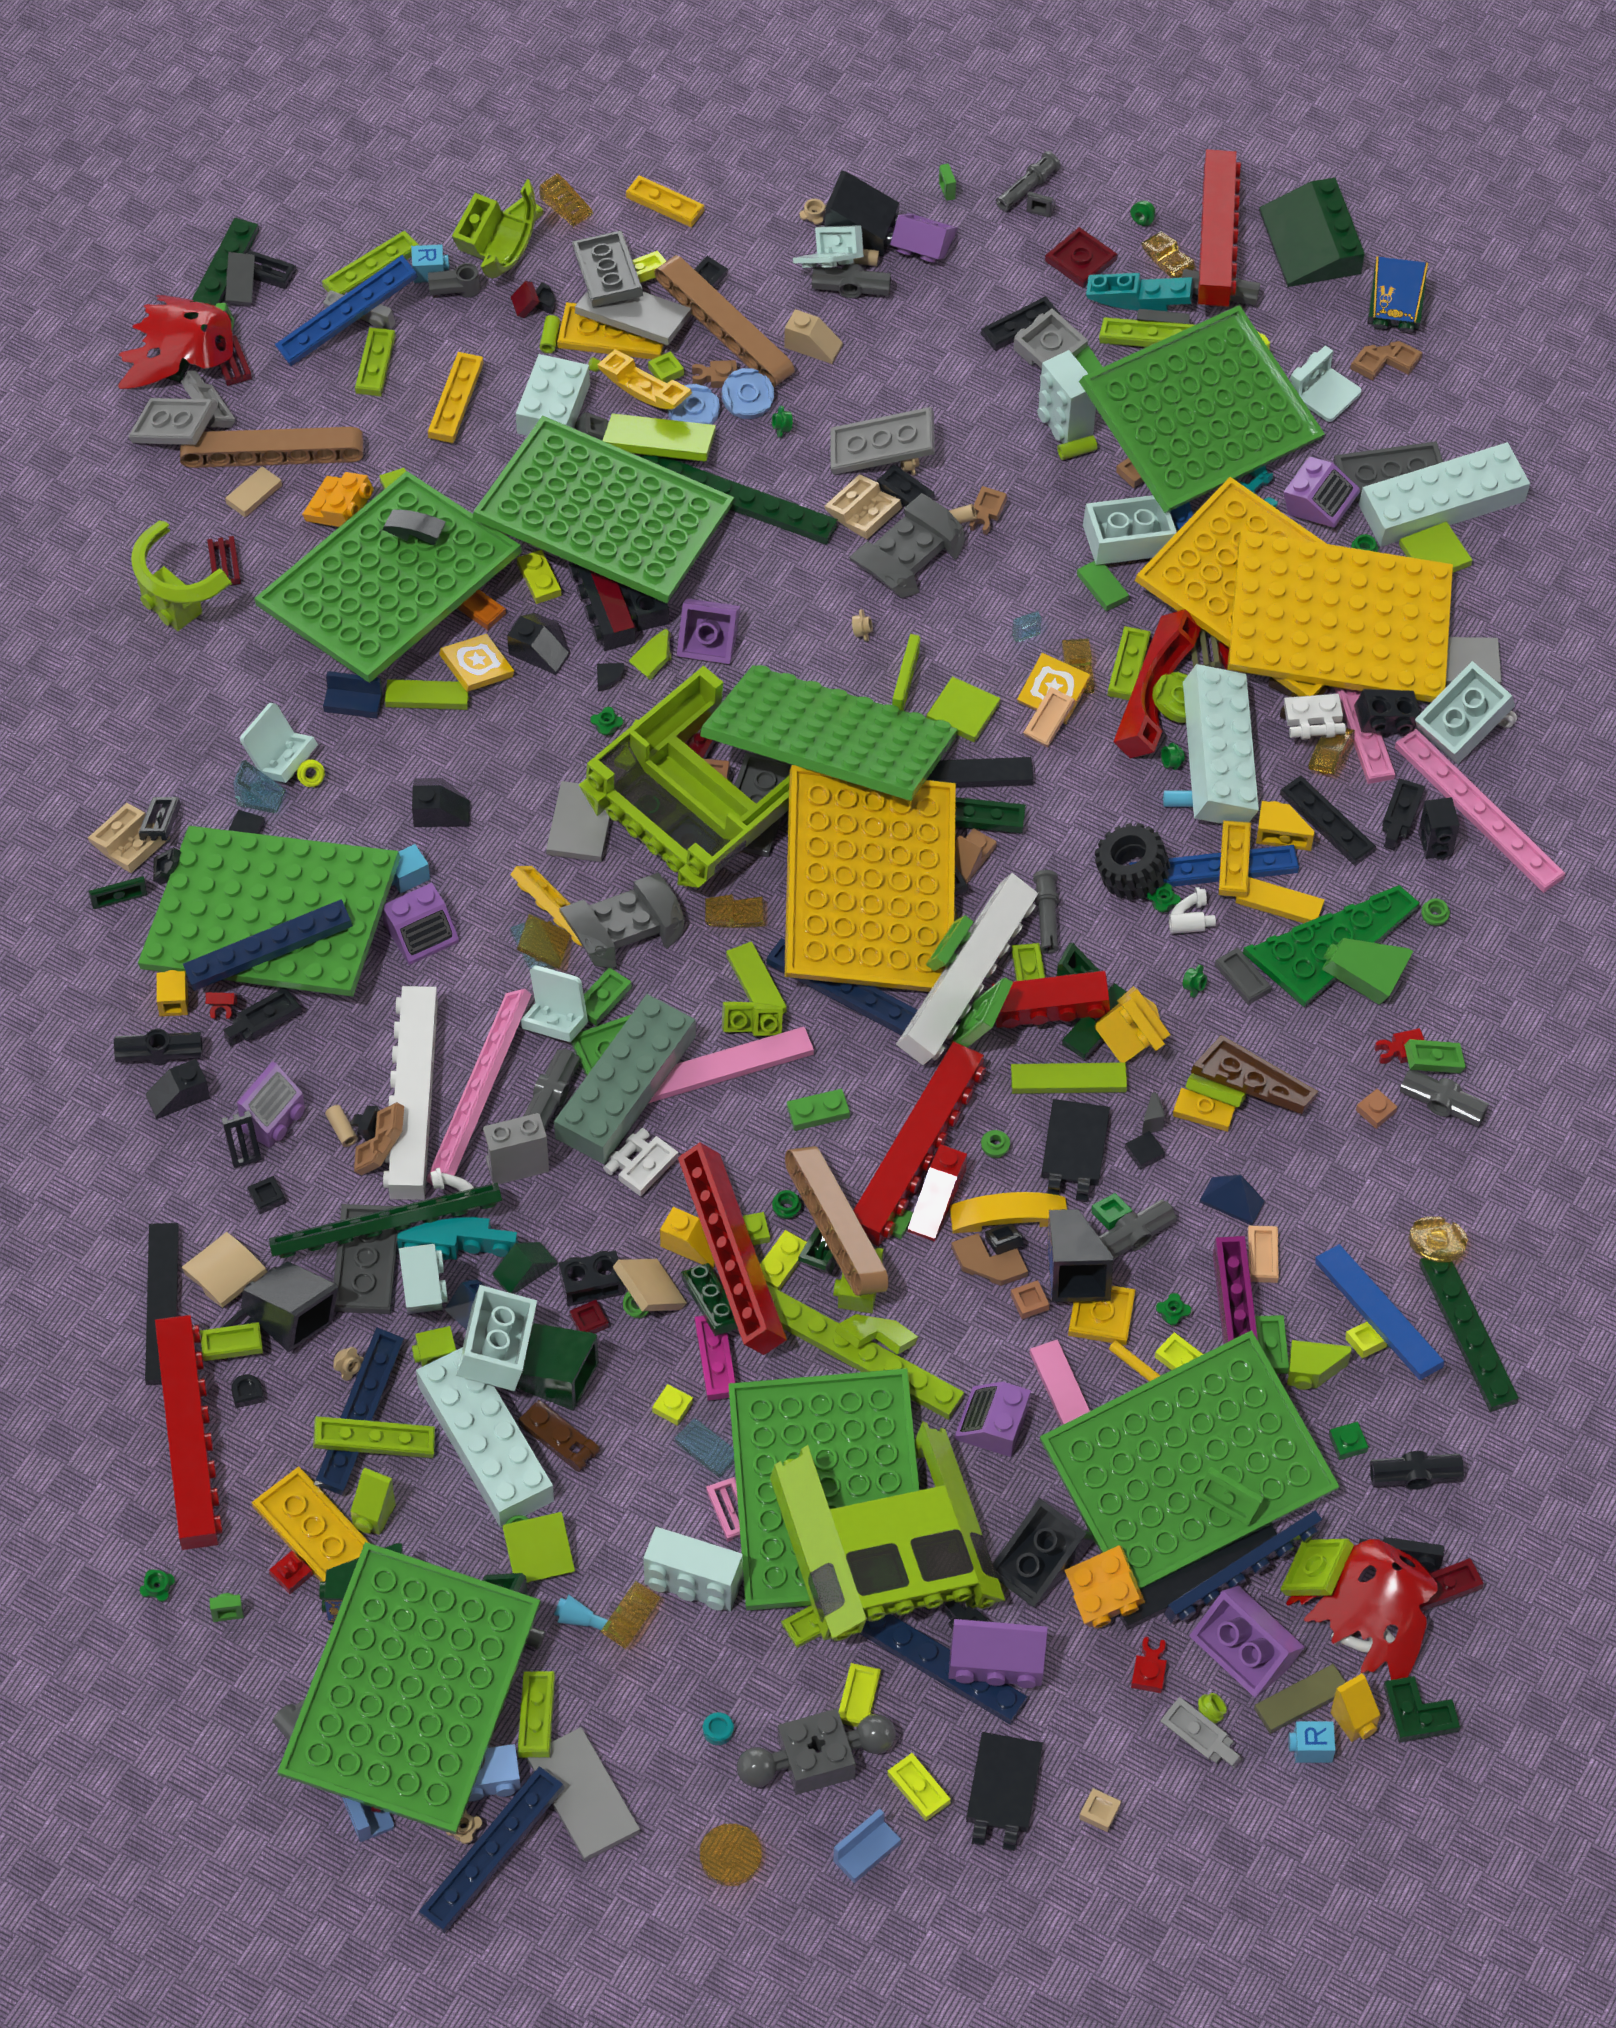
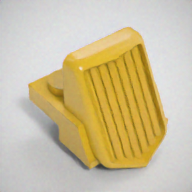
(1132, 1026)

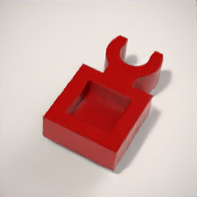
(1396, 1047)
(1149, 1669)

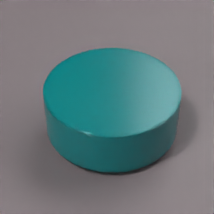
(718, 1728)

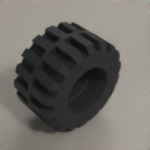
(1135, 878)

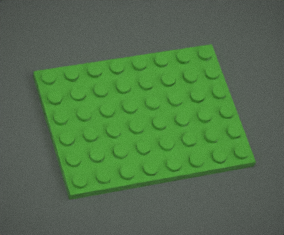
(1201, 408)
(603, 508)
(377, 595)
(830, 732)
(250, 882)
(860, 1447)
(1147, 1452)
(409, 1688)

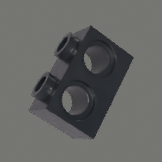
(644, 609)
(1387, 711)
(1438, 828)
(593, 1285)

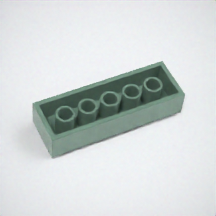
(625, 1079)

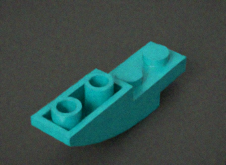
(1132, 293)
(457, 1234)

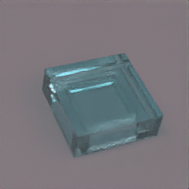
(1026, 626)

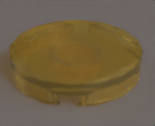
(1437, 1239)
(730, 1854)

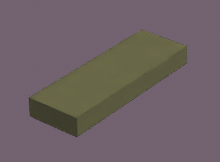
(1299, 1699)

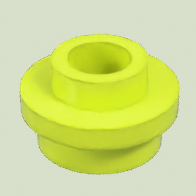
(310, 781)

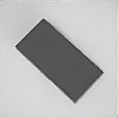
(239, 279)
(1163, 316)
(1243, 976)

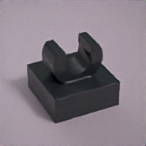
(366, 1123)

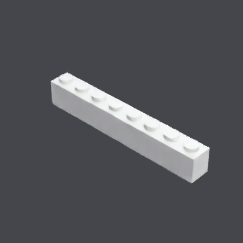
(964, 976)
(412, 1089)

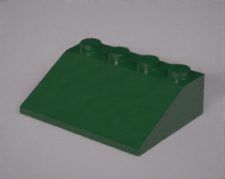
(1313, 234)

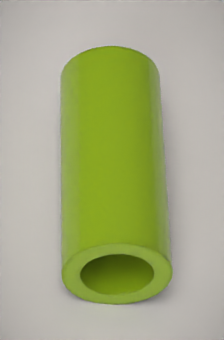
(549, 334)
(1077, 447)

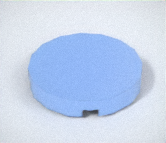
(747, 393)
(699, 407)

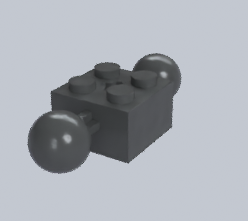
(798, 1755)

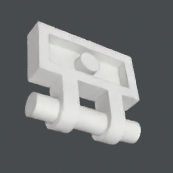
(1314, 710)
(646, 1166)

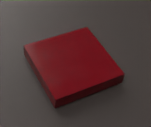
(1080, 257)

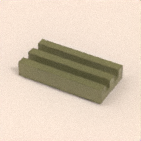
(1216, 651)

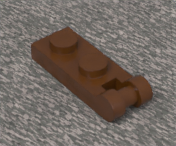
(558, 1435)

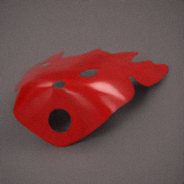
(177, 339)
(1373, 1605)

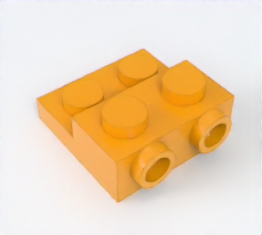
(338, 499)
(1104, 1587)

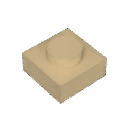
(1100, 1810)

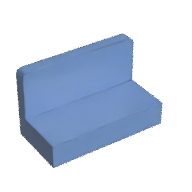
(367, 1823)
(865, 1846)

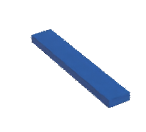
(346, 310)
(1206, 867)
(1379, 1312)

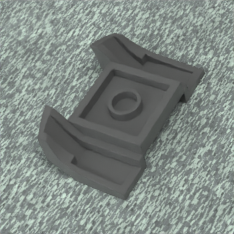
(911, 545)
(626, 919)

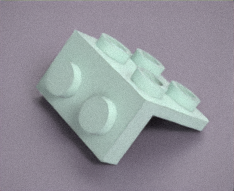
(834, 245)
(1322, 387)
(275, 745)
(558, 1005)

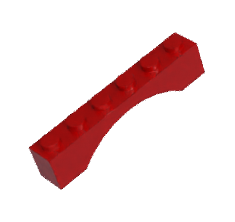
(1140, 725)

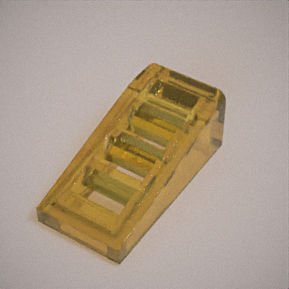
(558, 186)

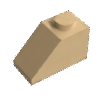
(811, 337)

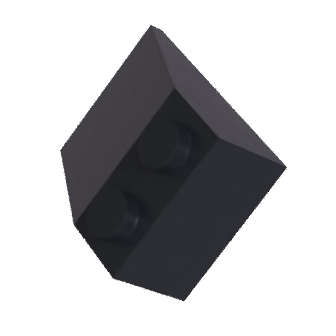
(1041, 1552)

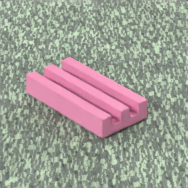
(721, 1486)

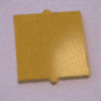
(543, 941)

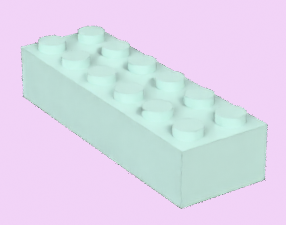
(1444, 493)
(1220, 745)
(485, 1440)

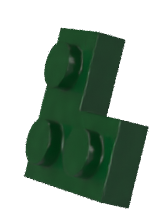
(1414, 1719)

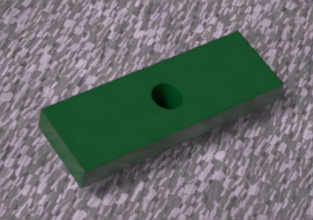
(1083, 1036)
(710, 1298)

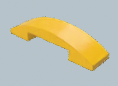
(640, 384)
(1004, 1209)

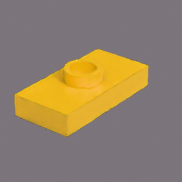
(1203, 1110)

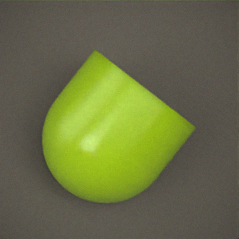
(593, 364)

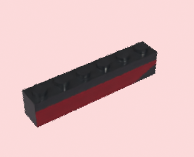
(604, 607)

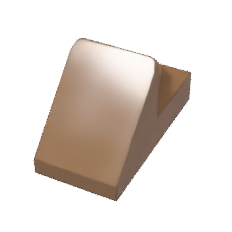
(972, 852)

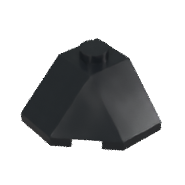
(538, 642)
(438, 804)

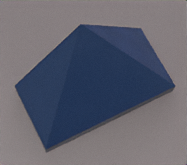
(1233, 1197)

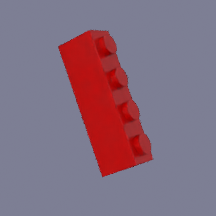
(1055, 999)

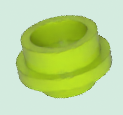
(1212, 1707)

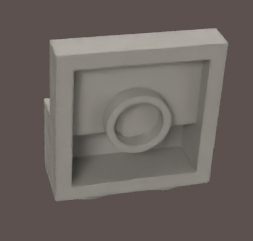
(1048, 338)

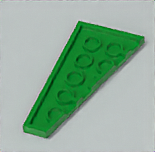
(1297, 956)

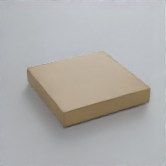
(649, 1284)

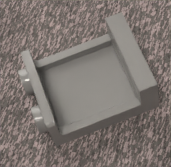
(516, 1149)

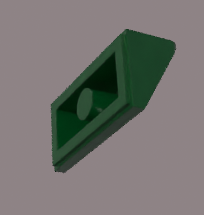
(118, 892)

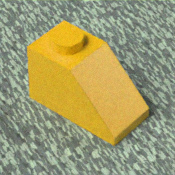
(1283, 826)
(685, 1236)
(1356, 1708)

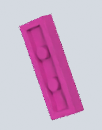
(715, 1360)

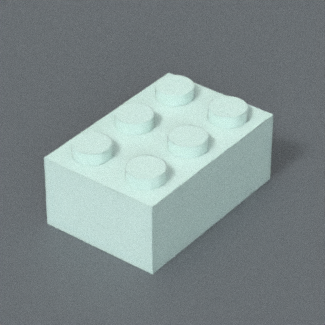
(553, 390)
(1063, 400)
(1126, 529)
(1465, 712)
(421, 1278)
(497, 1338)
(693, 1569)

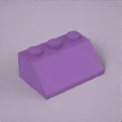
(1246, 1640)
(997, 1653)

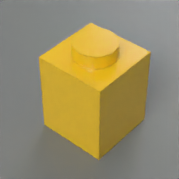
(172, 993)

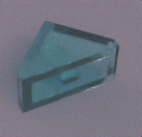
(256, 789)

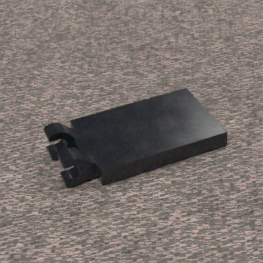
(1075, 1145)
(1003, 1787)

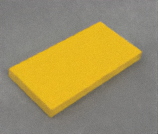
(593, 336)
(309, 1523)

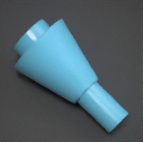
(574, 1613)

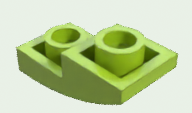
(752, 1017)

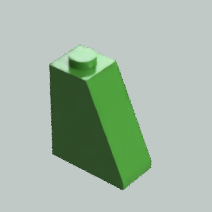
(1367, 966)

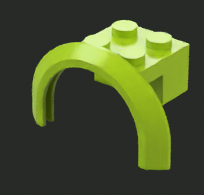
(495, 234)
(163, 591)

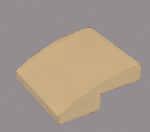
(863, 506)
(121, 841)
(224, 1269)

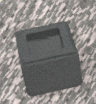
(1040, 204)
(592, 425)
(1154, 1115)

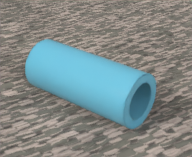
(1177, 799)

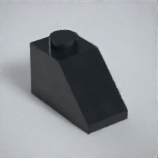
(178, 1089)

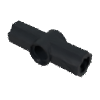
(173, 1046)
(1416, 1470)

